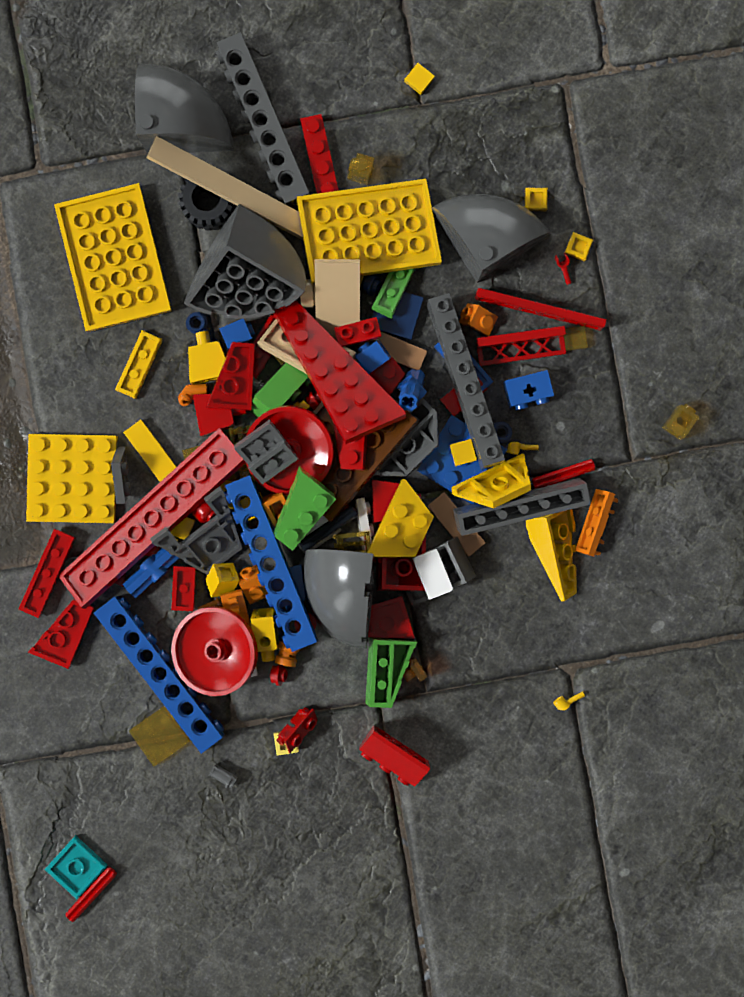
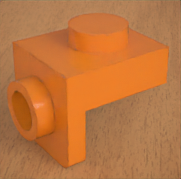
(478, 319)
(250, 584)

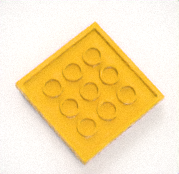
(70, 478)

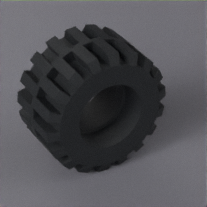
(200, 218)

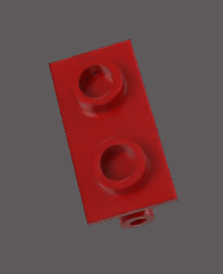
(358, 332)
(304, 721)

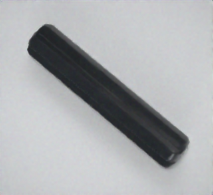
(328, 528)

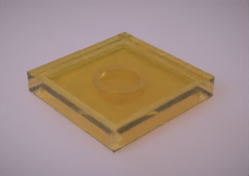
(159, 736)

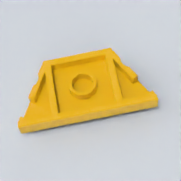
(496, 484)
(402, 525)

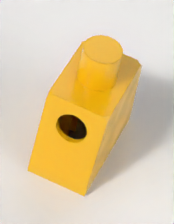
(205, 359)
(264, 625)

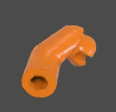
(189, 390)

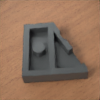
(120, 472)

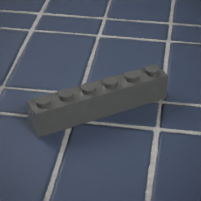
(530, 505)

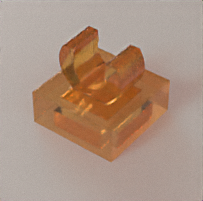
(415, 670)

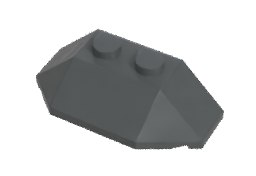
(416, 445)

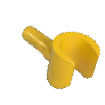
(514, 447)
(563, 704)

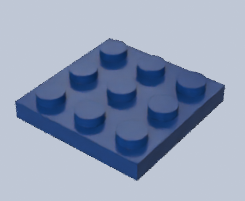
(440, 464)

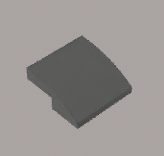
(266, 452)

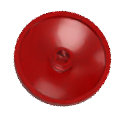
(307, 438)
(214, 651)

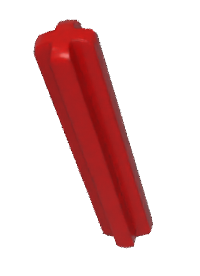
(563, 474)
(90, 894)

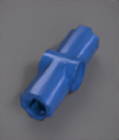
(411, 389)
(150, 572)

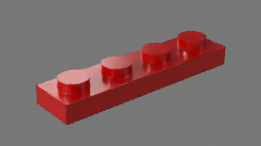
(319, 154)
(47, 573)

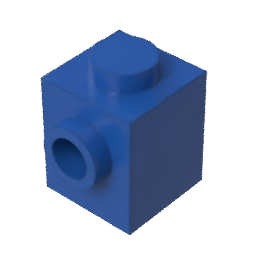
(237, 332)
(372, 356)

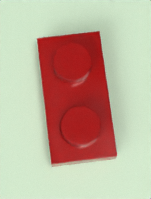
(183, 588)

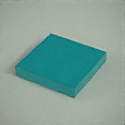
(76, 867)

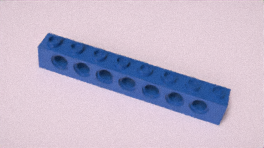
(307, 634)
(201, 738)

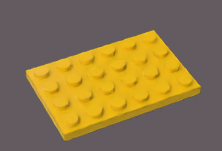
(380, 225)
(113, 257)

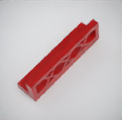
(521, 337)

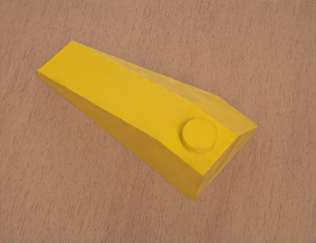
(553, 544)

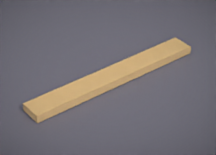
(225, 186)

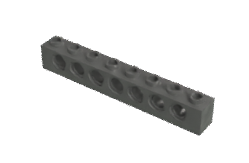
(233, 48)
(465, 381)

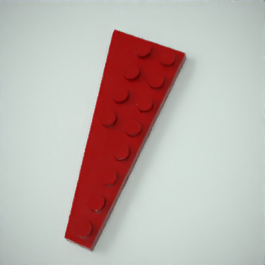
(345, 388)

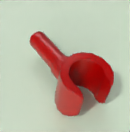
(563, 265)

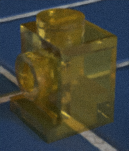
(361, 168)
(689, 418)

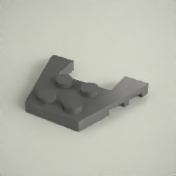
(210, 543)

